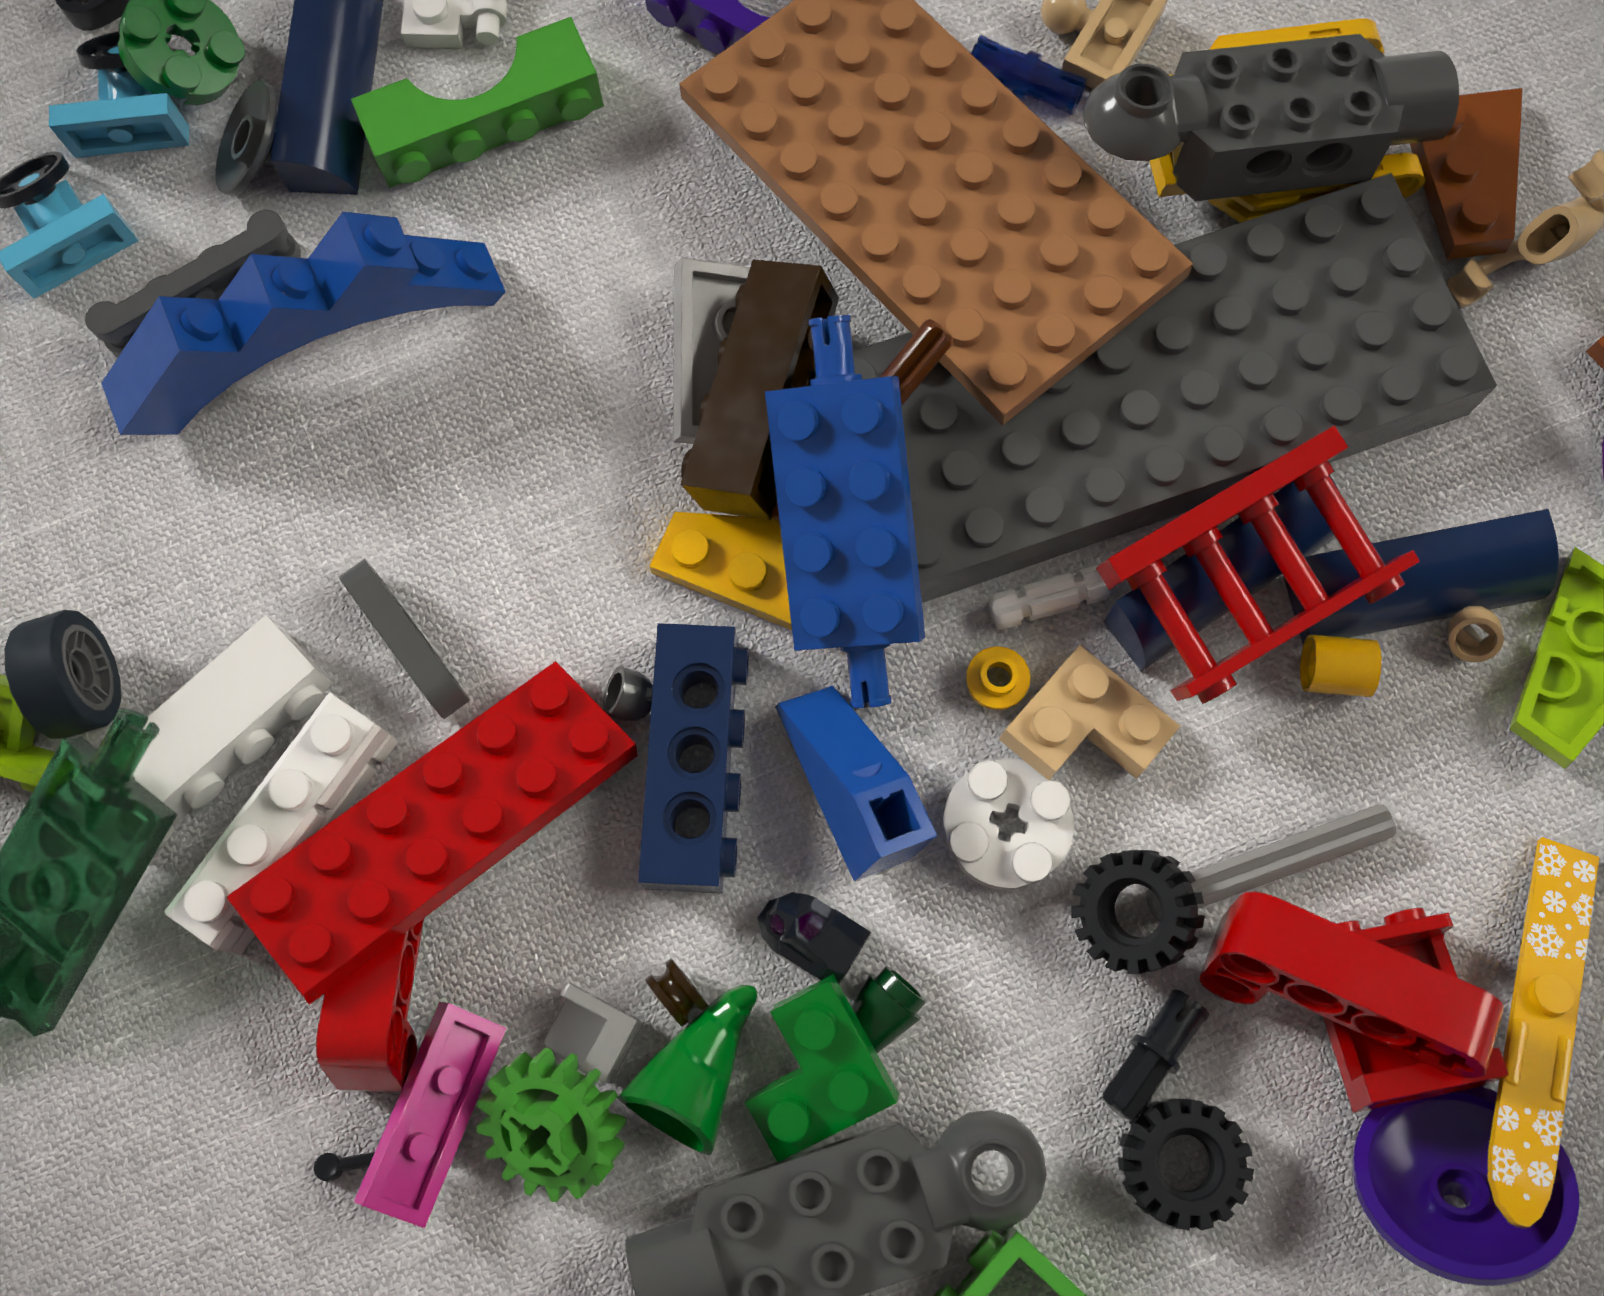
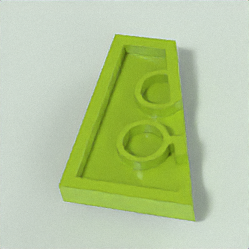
(1565, 683)

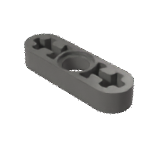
(404, 639)

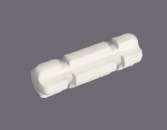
(1047, 597)

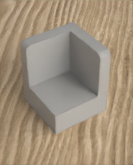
(593, 1032)

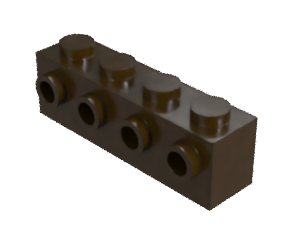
(765, 351)

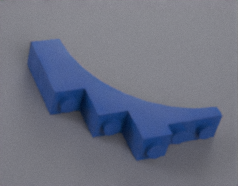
(355, 275)

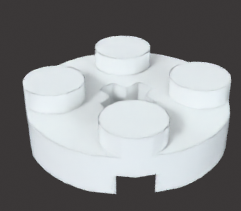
(974, 841)

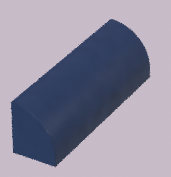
(326, 65)
(1459, 567)
(1138, 627)

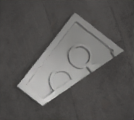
(702, 319)

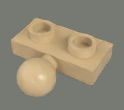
(1108, 34)

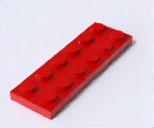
(431, 830)

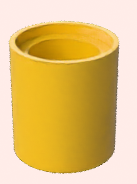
(1340, 665)

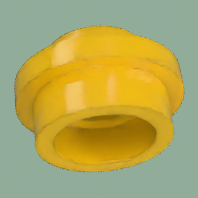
(992, 696)

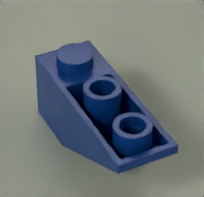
(856, 783)

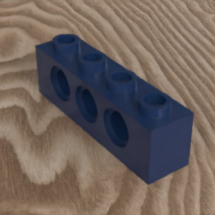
(683, 659)

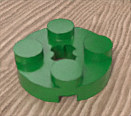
(198, 78)

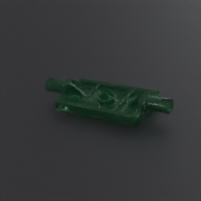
(74, 868)

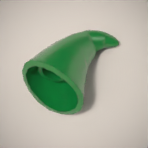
(690, 1076)

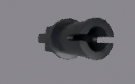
(1153, 1056)

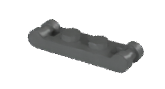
(201, 278)

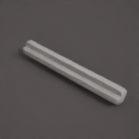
(1288, 856)

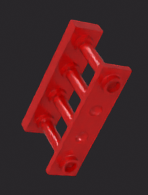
(1255, 503)

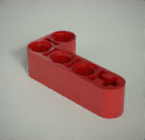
(1352, 981)
(364, 1021)

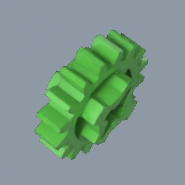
(551, 1124)

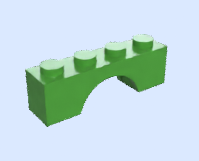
(422, 133)

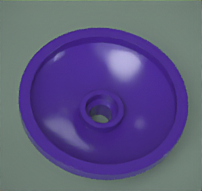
(1438, 1148)

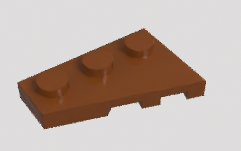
(1475, 175)

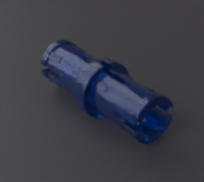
(1030, 75)

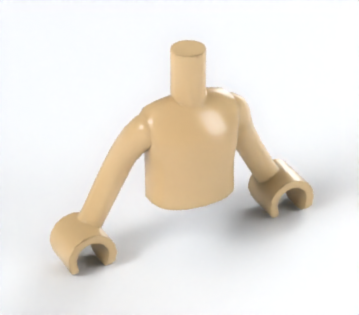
(1547, 238)

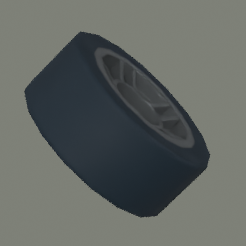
(62, 674)

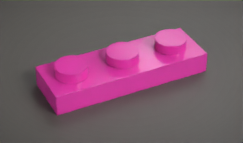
(430, 1115)

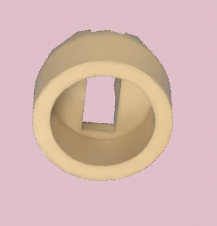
(1466, 642)

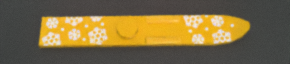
(1541, 1032)

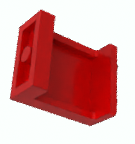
(1384, 1076)

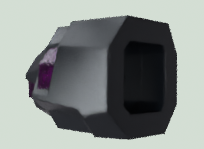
(812, 935)

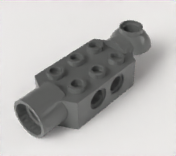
(1275, 113)
(841, 1215)

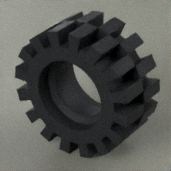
(1177, 904)
(1227, 1164)

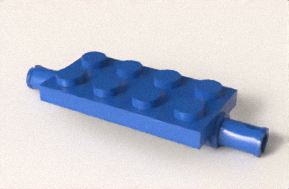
(846, 512)

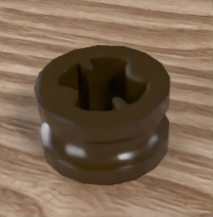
(676, 992)

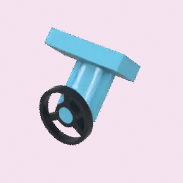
(123, 116)
(62, 232)

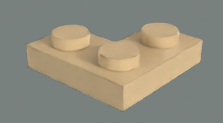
(1093, 704)

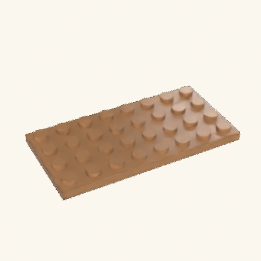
(937, 190)

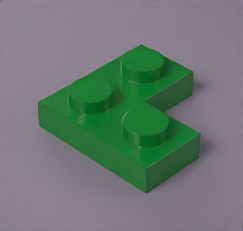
(837, 1075)

